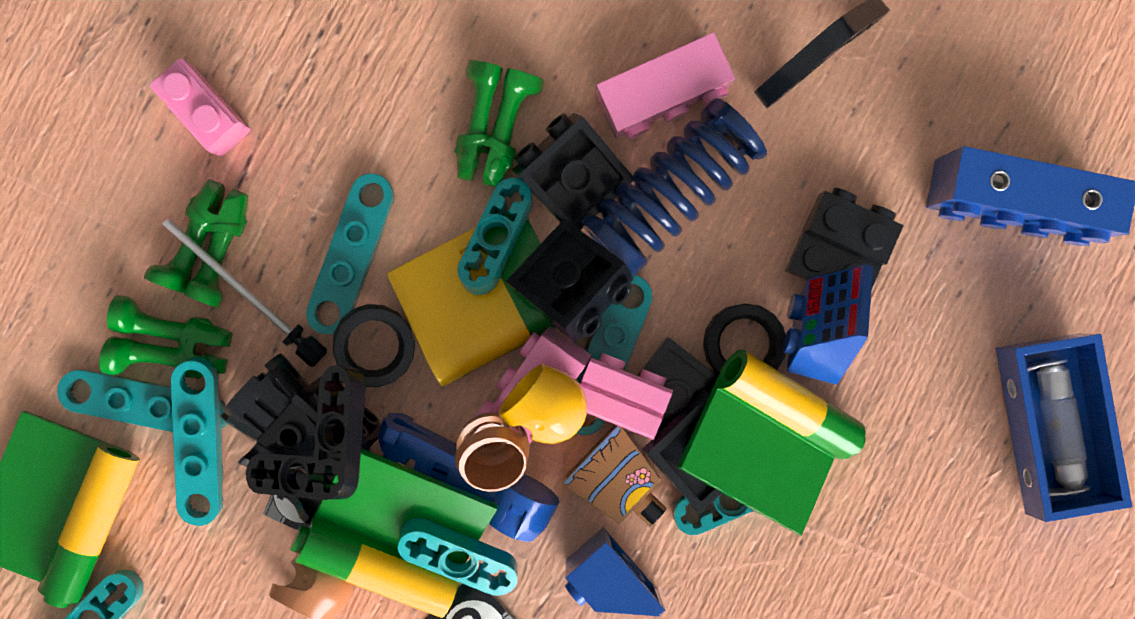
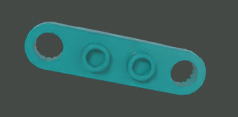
(350, 252)
(617, 337)
(121, 399)
(197, 441)

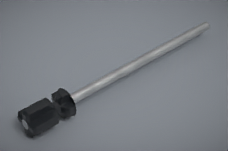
(307, 348)

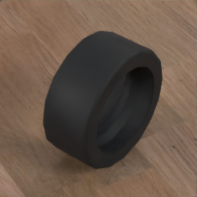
(747, 311)
(381, 313)

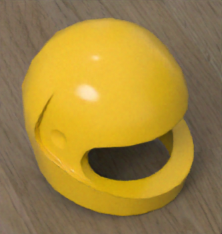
(546, 404)

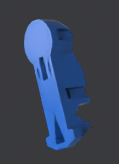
(521, 509)

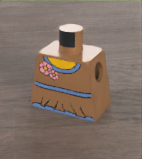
(616, 479)

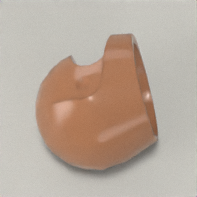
(491, 453)
(313, 593)

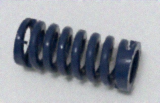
(715, 121)

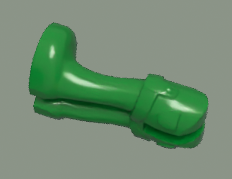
(497, 145)
(203, 219)
(127, 318)

